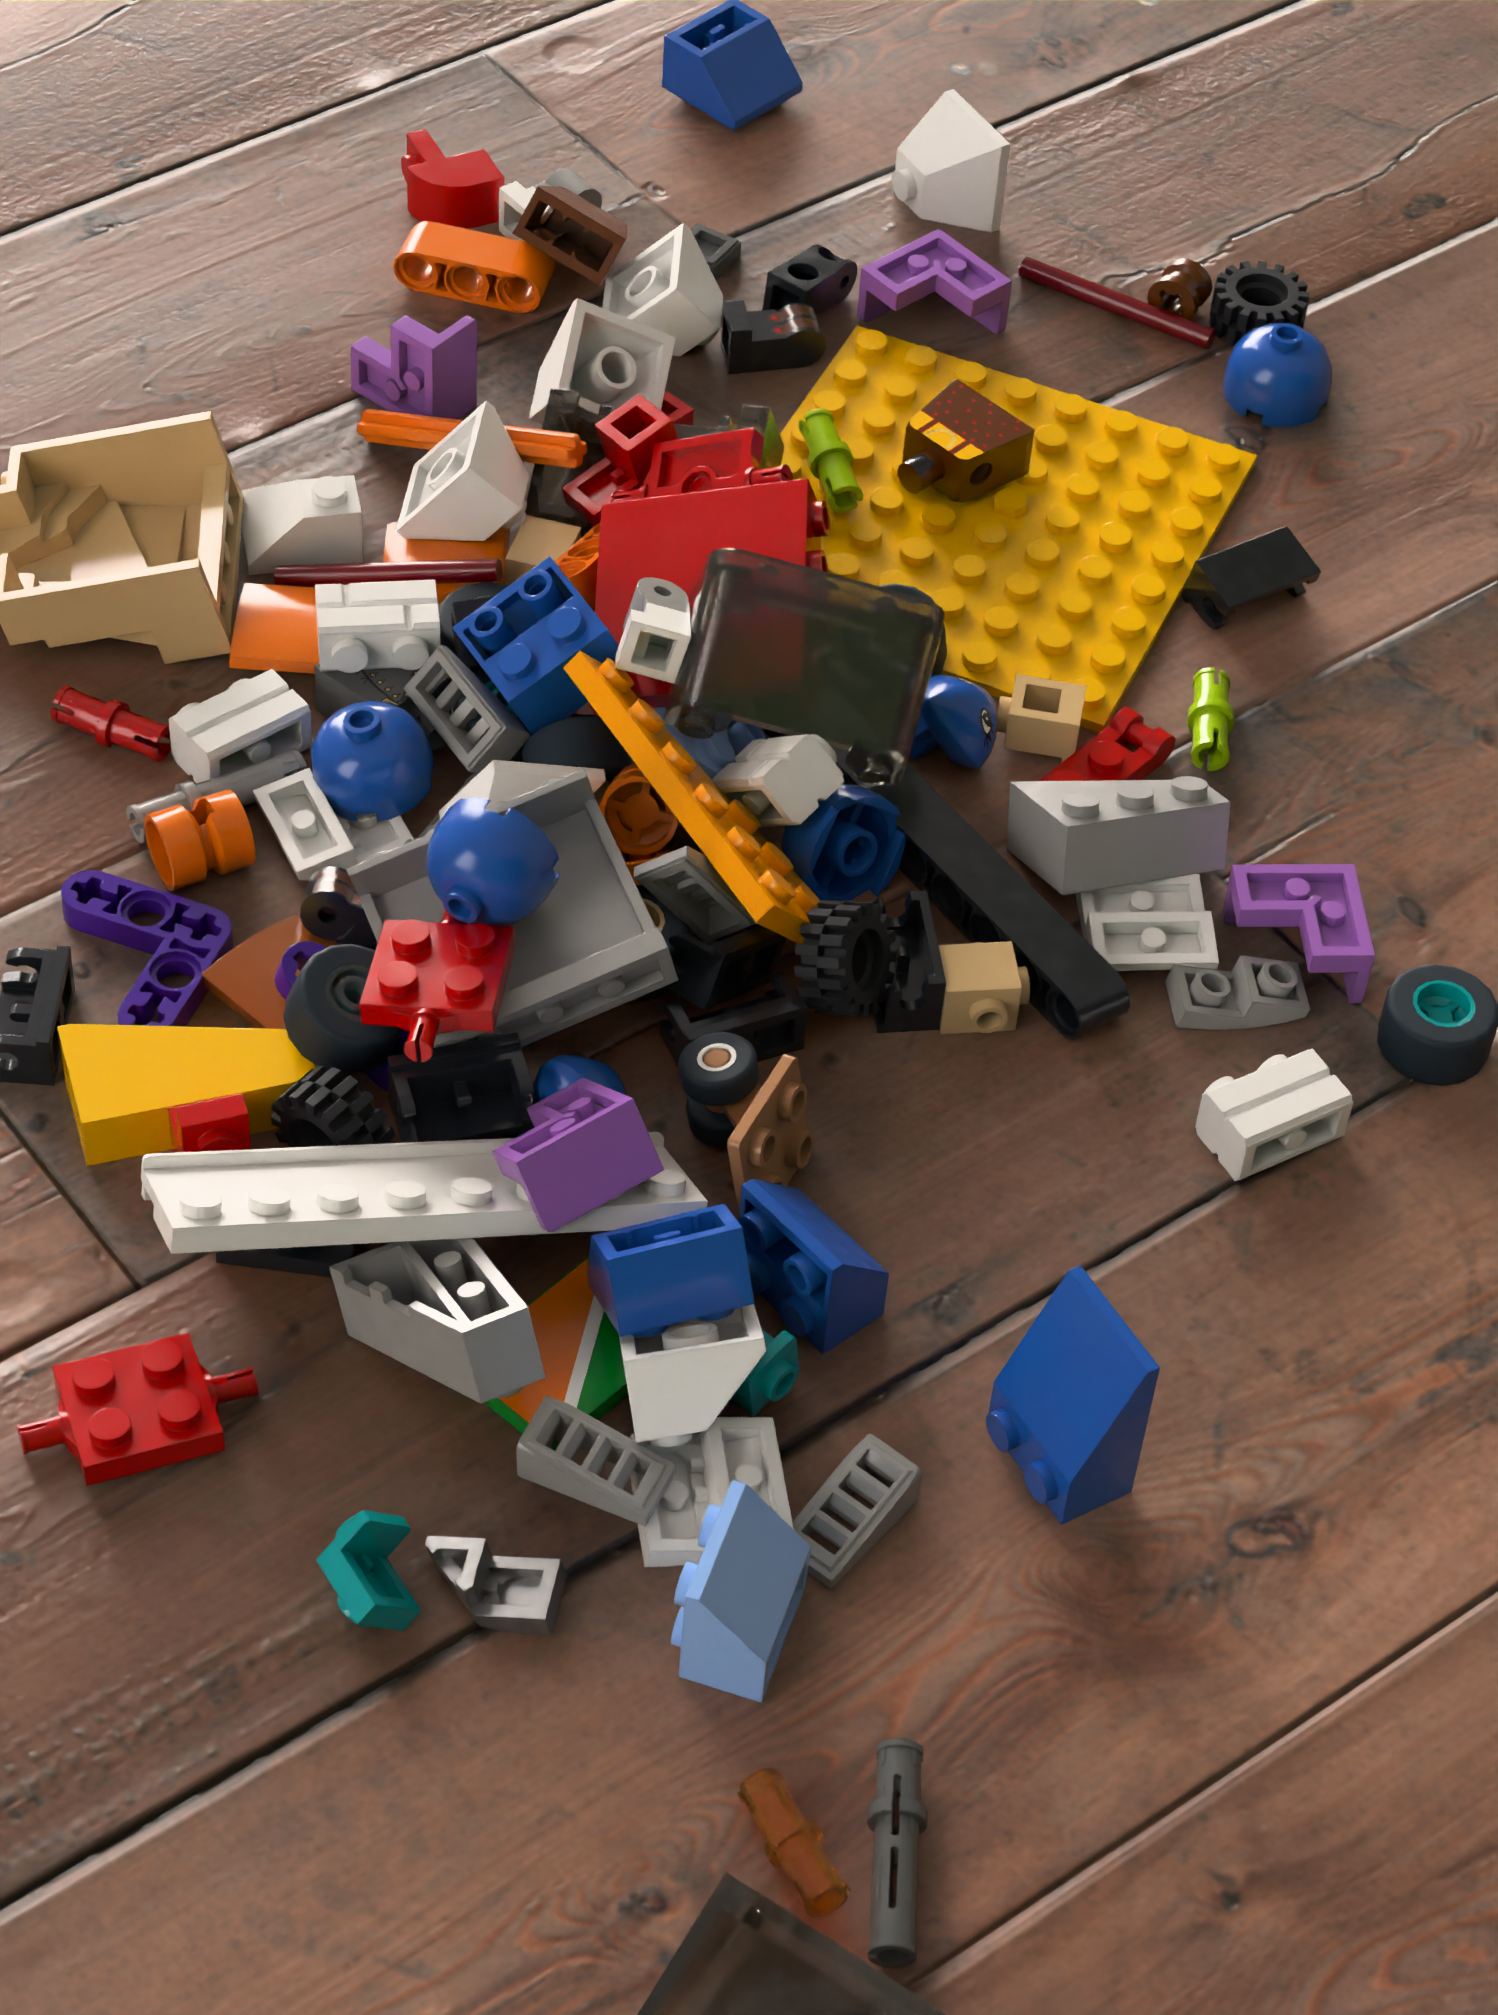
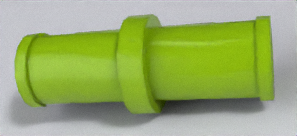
(830, 460)
(1210, 719)

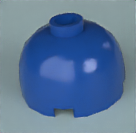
(1278, 375)
(372, 760)
(846, 844)
(490, 864)

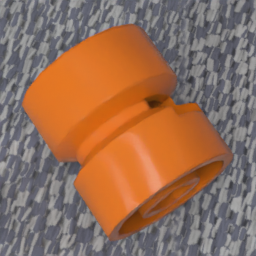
(637, 813)
(206, 838)

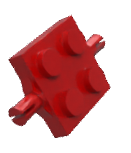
(706, 464)
(437, 979)
(137, 1409)

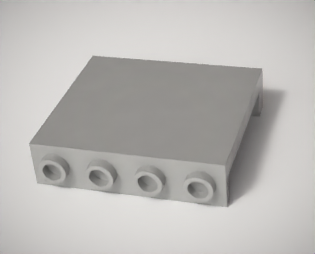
(577, 950)

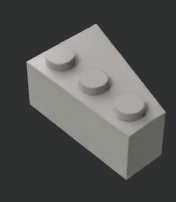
(1117, 830)
(441, 1314)

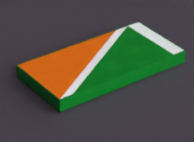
(576, 1351)

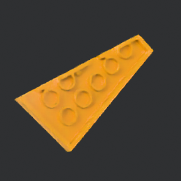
(720, 827)

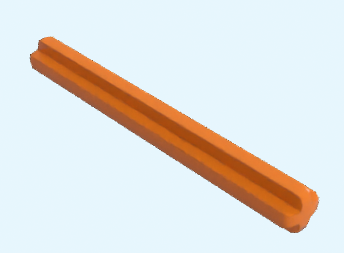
(427, 431)

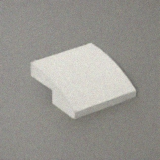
(317, 836)
(1150, 925)
(705, 1466)

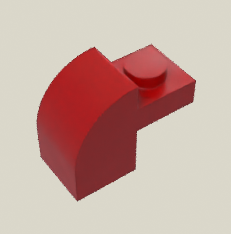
(450, 189)
(628, 445)
(210, 1125)

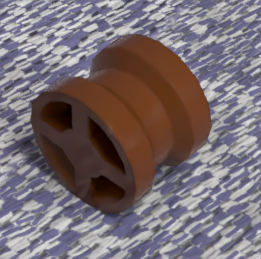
(1185, 279)

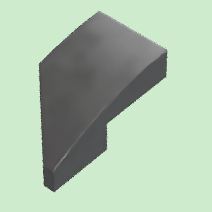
(500, 1590)

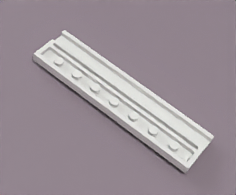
(371, 1196)

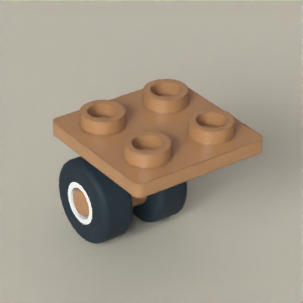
(757, 1123)

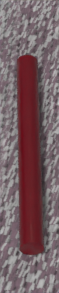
(1117, 303)
(344, 573)

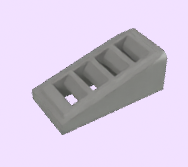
(492, 738)
(694, 893)
(577, 1432)
(879, 1477)

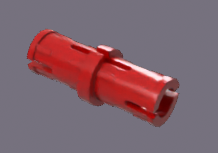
(111, 723)

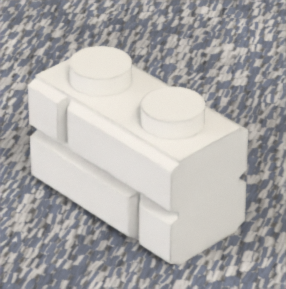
(376, 625)
(240, 727)
(782, 778)
(1273, 1113)

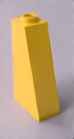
(131, 1074)

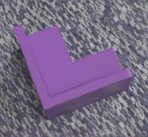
(938, 266)
(422, 370)
(1319, 901)
(580, 1153)

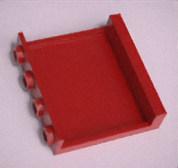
(677, 532)

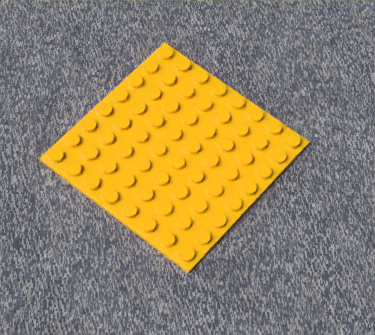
(1048, 571)

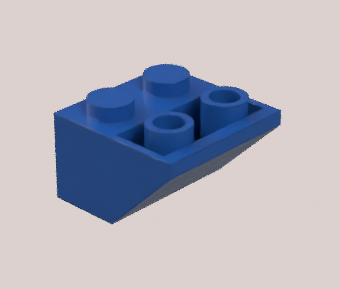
(729, 64)
(529, 637)
(808, 1265)
(671, 1271)

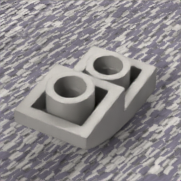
(1249, 996)

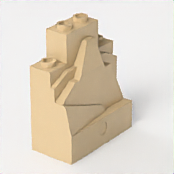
(123, 539)

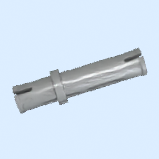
(240, 781)

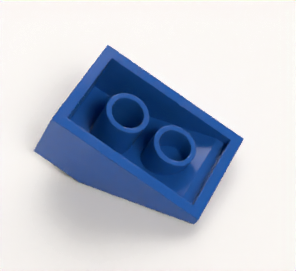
(1075, 1401)

